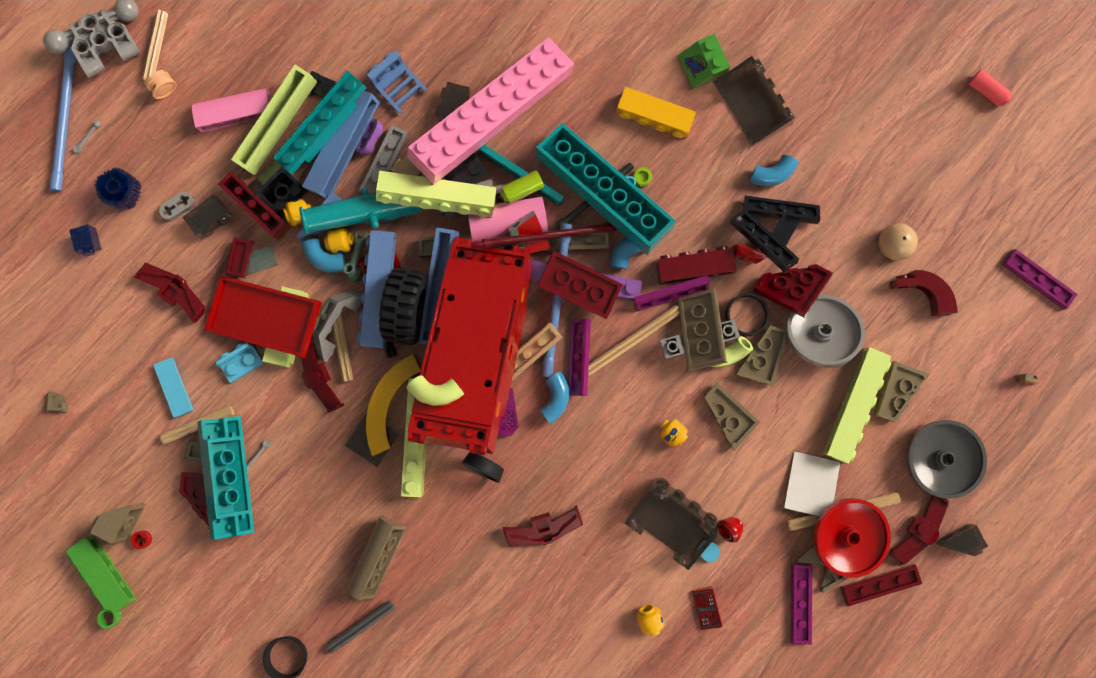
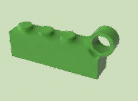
(103, 579)

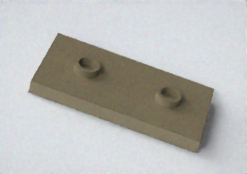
(702, 330)

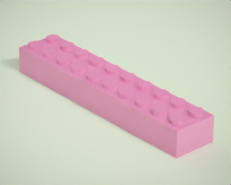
(490, 111)

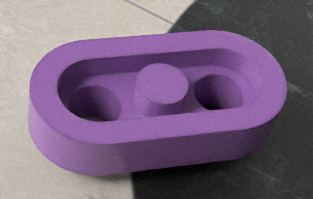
(369, 138)

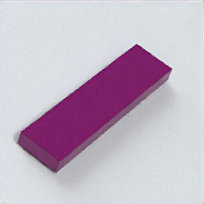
(1039, 279)
(671, 293)
(579, 357)
(801, 603)

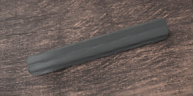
(360, 627)

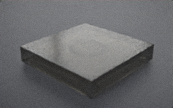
(359, 443)

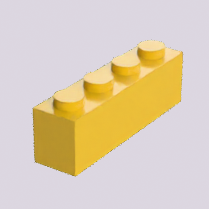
(655, 112)

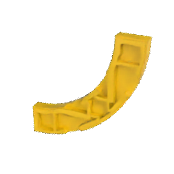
(381, 401)

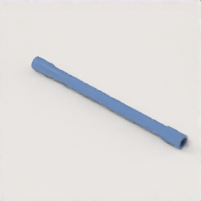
(57, 172)
(548, 361)

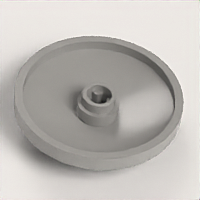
(828, 333)

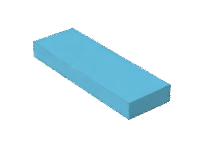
(173, 387)

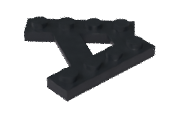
(774, 244)

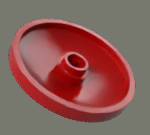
(852, 537)

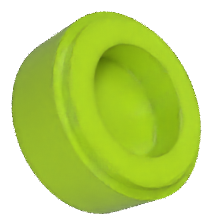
(643, 177)

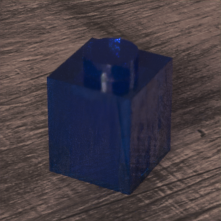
(85, 240)

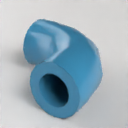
(776, 174)
(622, 254)
(322, 260)
(558, 397)

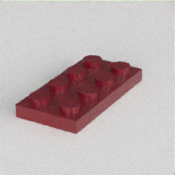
(579, 285)

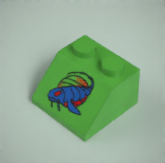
(704, 61)

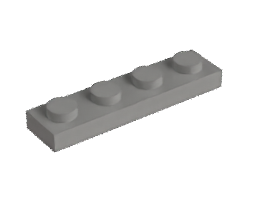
(385, 157)

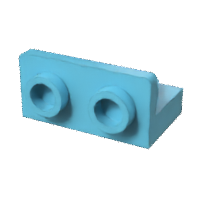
(240, 361)

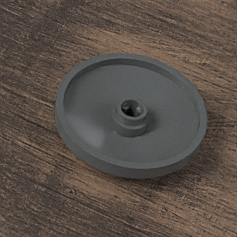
(946, 459)

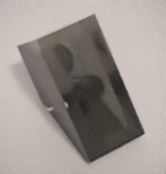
(964, 540)

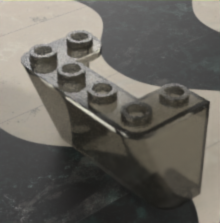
(754, 101)
(674, 521)

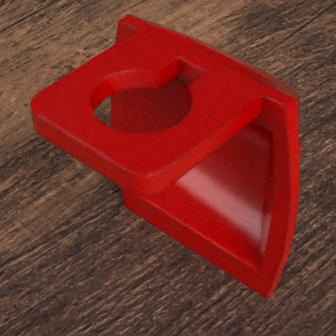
(748, 254)

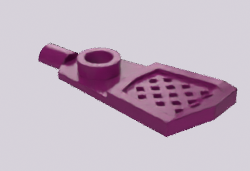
(511, 407)

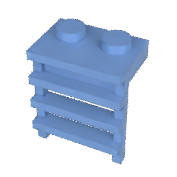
(387, 73)

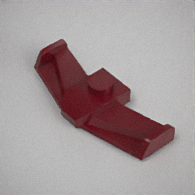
(172, 290)
(315, 378)
(544, 529)
(923, 530)

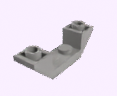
(331, 311)
(675, 346)

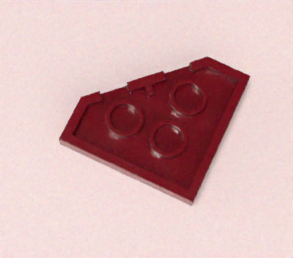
(794, 288)
(193, 490)

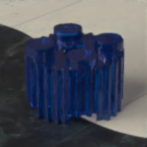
(118, 189)

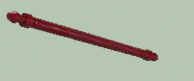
(486, 243)

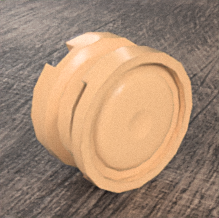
(160, 84)

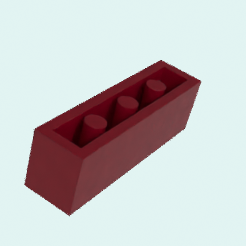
(254, 205)
(697, 265)

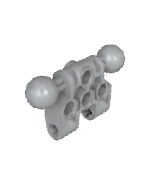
(104, 29)

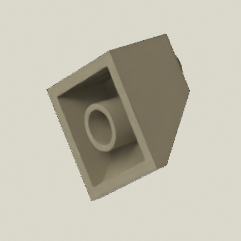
(117, 524)

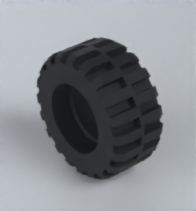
(403, 306)

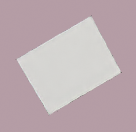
(811, 484)

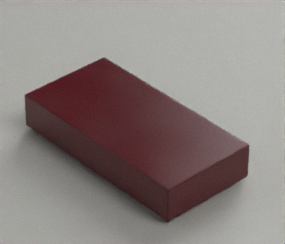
(239, 257)

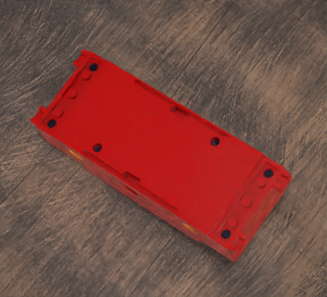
(475, 344)

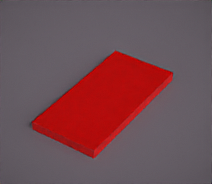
(263, 316)

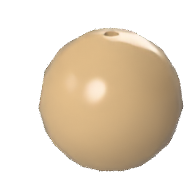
(892, 242)

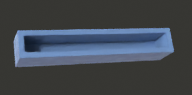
(340, 147)
(440, 254)
(379, 265)

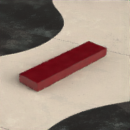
(881, 585)

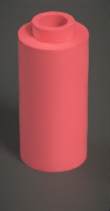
(990, 88)

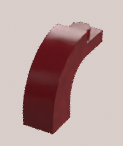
(934, 287)

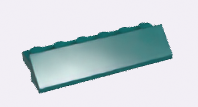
(320, 123)
(225, 477)

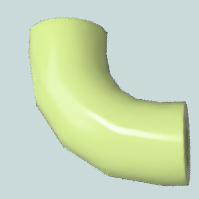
(736, 351)
(434, 394)

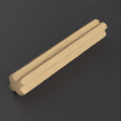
(155, 44)
(342, 350)
(192, 427)

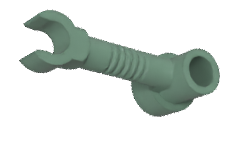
(351, 269)

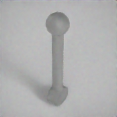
(77, 148)
(266, 444)

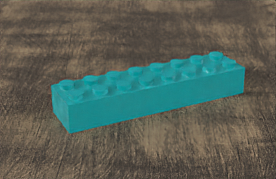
(605, 188)

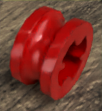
(134, 540)

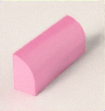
(230, 110)
(504, 216)

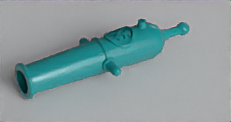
(352, 212)

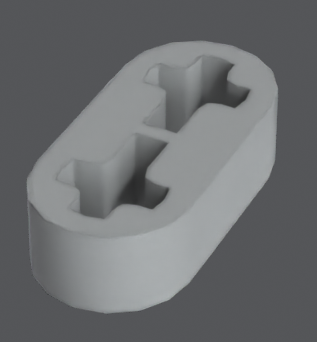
(176, 204)

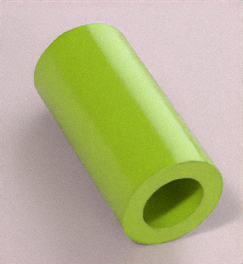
(522, 187)

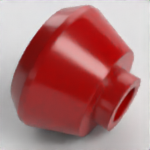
(730, 529)

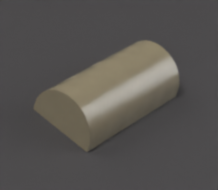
(375, 558)

